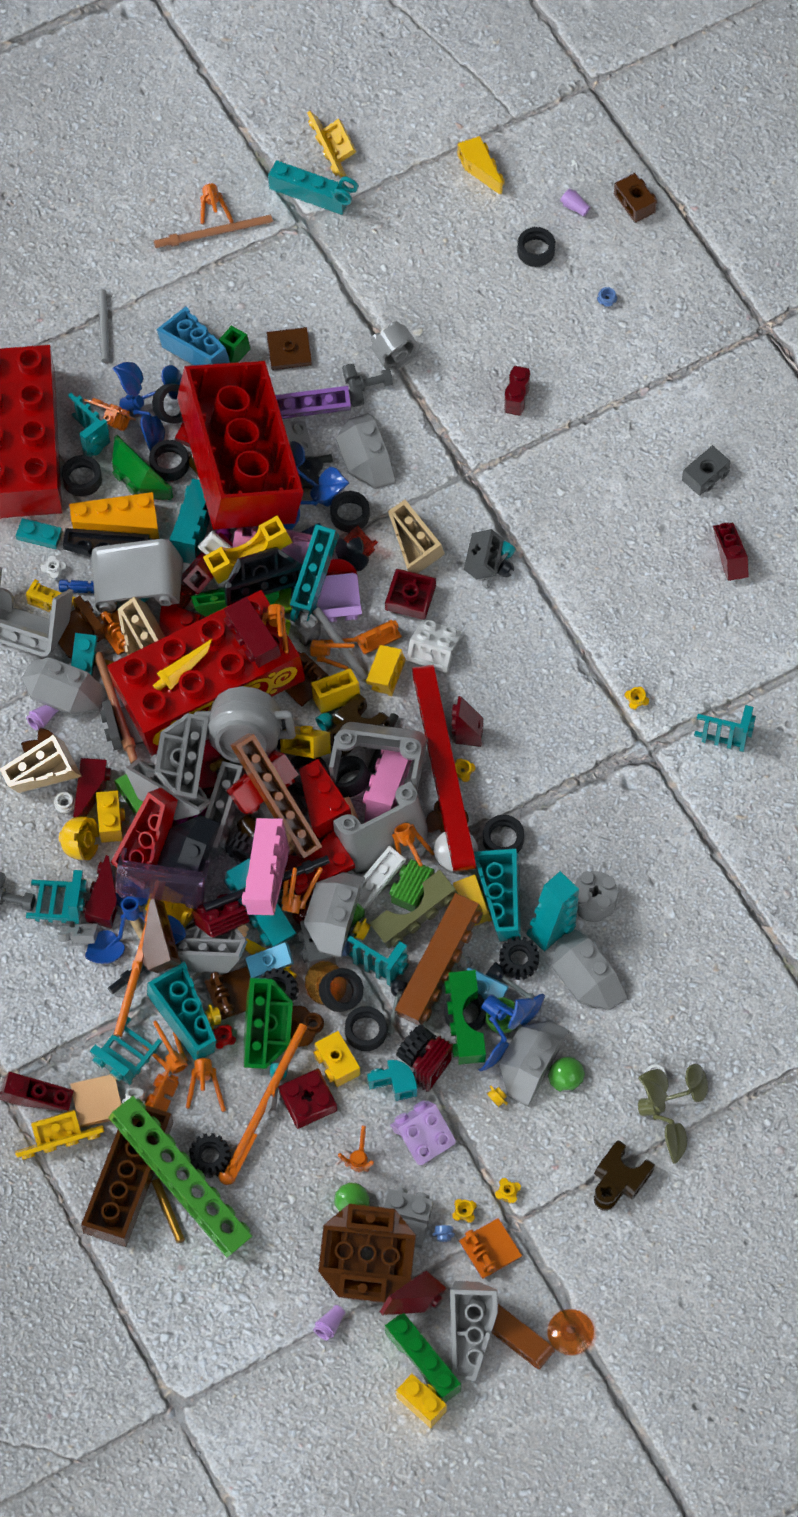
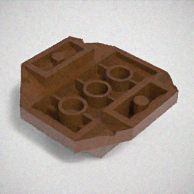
(342, 1246)

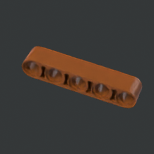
(521, 1339)

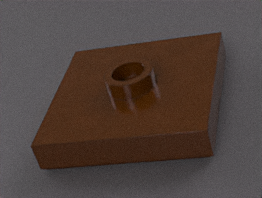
(289, 348)

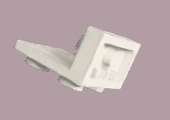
(433, 645)

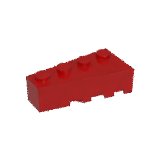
(148, 829)

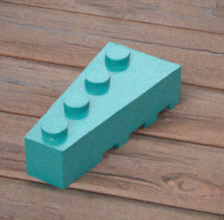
(501, 884)
(555, 912)

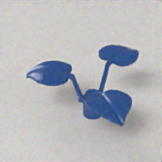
(131, 380)
(330, 483)
(108, 946)
(524, 1012)

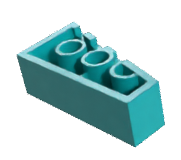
(191, 523)
(273, 928)
(182, 1010)

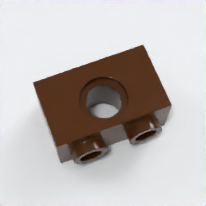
(628, 190)

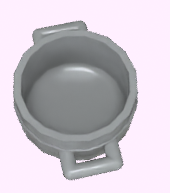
(244, 712)

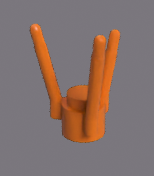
(212, 196)
(275, 617)
(322, 648)
(405, 835)
(291, 901)
(175, 1061)
(203, 1071)
(358, 1159)

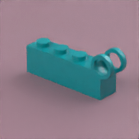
(311, 187)
(313, 571)

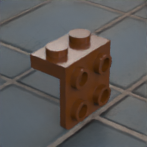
(81, 621)

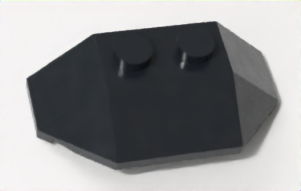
(264, 571)
(189, 844)

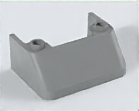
(33, 631)
(408, 742)

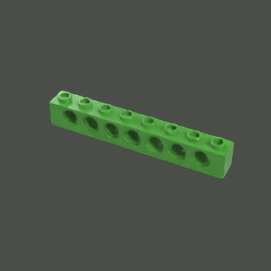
(181, 1189)

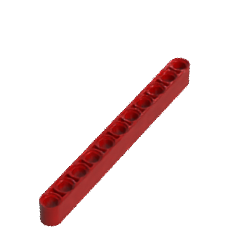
(443, 768)

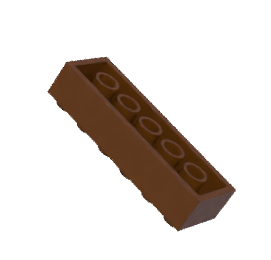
(122, 1187)

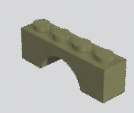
(394, 927)

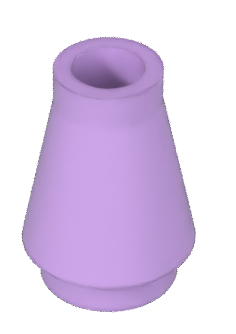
(575, 202)
(40, 716)
(329, 1323)

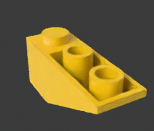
(477, 162)

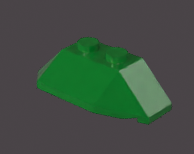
(137, 473)
(214, 600)
(266, 1023)

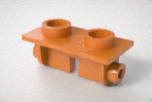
(378, 636)
(163, 1086)

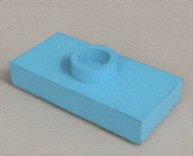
(274, 957)
(489, 986)

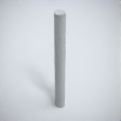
(104, 326)
(337, 639)

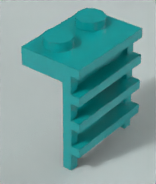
(96, 432)
(738, 732)
(73, 899)
(384, 967)
(117, 1065)

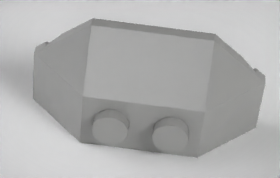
(365, 451)
(63, 686)
(181, 755)
(144, 780)
(333, 911)
(208, 953)
(587, 972)
(530, 1058)

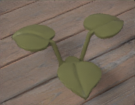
(656, 1086)

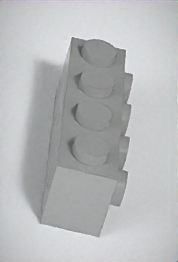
(222, 806)

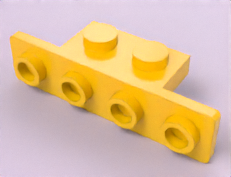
(335, 142)
(57, 1131)

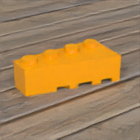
(117, 514)

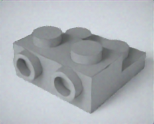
(413, 1209)

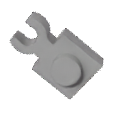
(310, 631)
(80, 933)

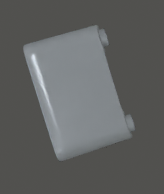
(136, 571)
(368, 841)

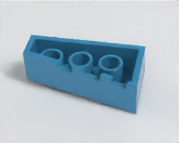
(190, 340)

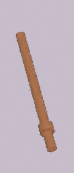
(175, 239)
(127, 741)

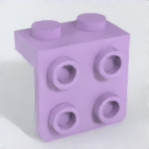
(340, 597)
(424, 1132)

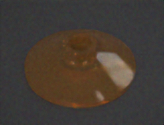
(314, 977)
(567, 1342)

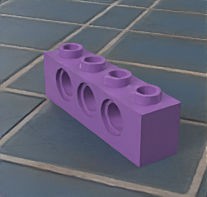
(314, 402)

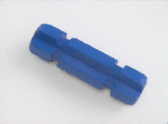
(77, 586)

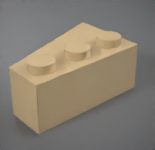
(415, 539)
(138, 625)
(41, 766)

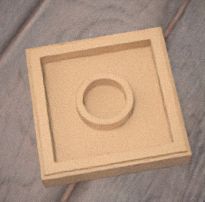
(95, 1099)

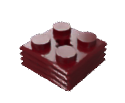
(402, 585)
(221, 919)
(433, 1064)
(300, 1109)

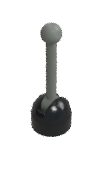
(497, 972)
(397, 990)

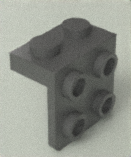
(112, 732)

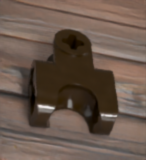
(352, 713)
(618, 1178)

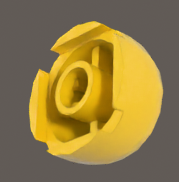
(78, 838)

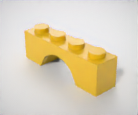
(269, 535)

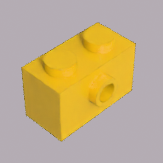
(335, 690)
(307, 743)
(110, 816)
(337, 1059)
(421, 1400)

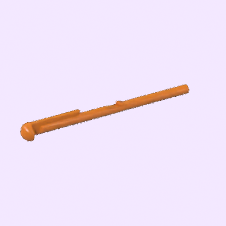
(132, 983)
(249, 1137)

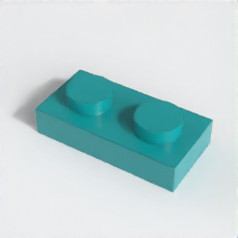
(38, 533)
(84, 652)

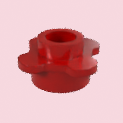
(223, 1030)

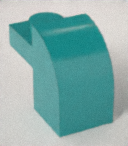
(397, 1075)

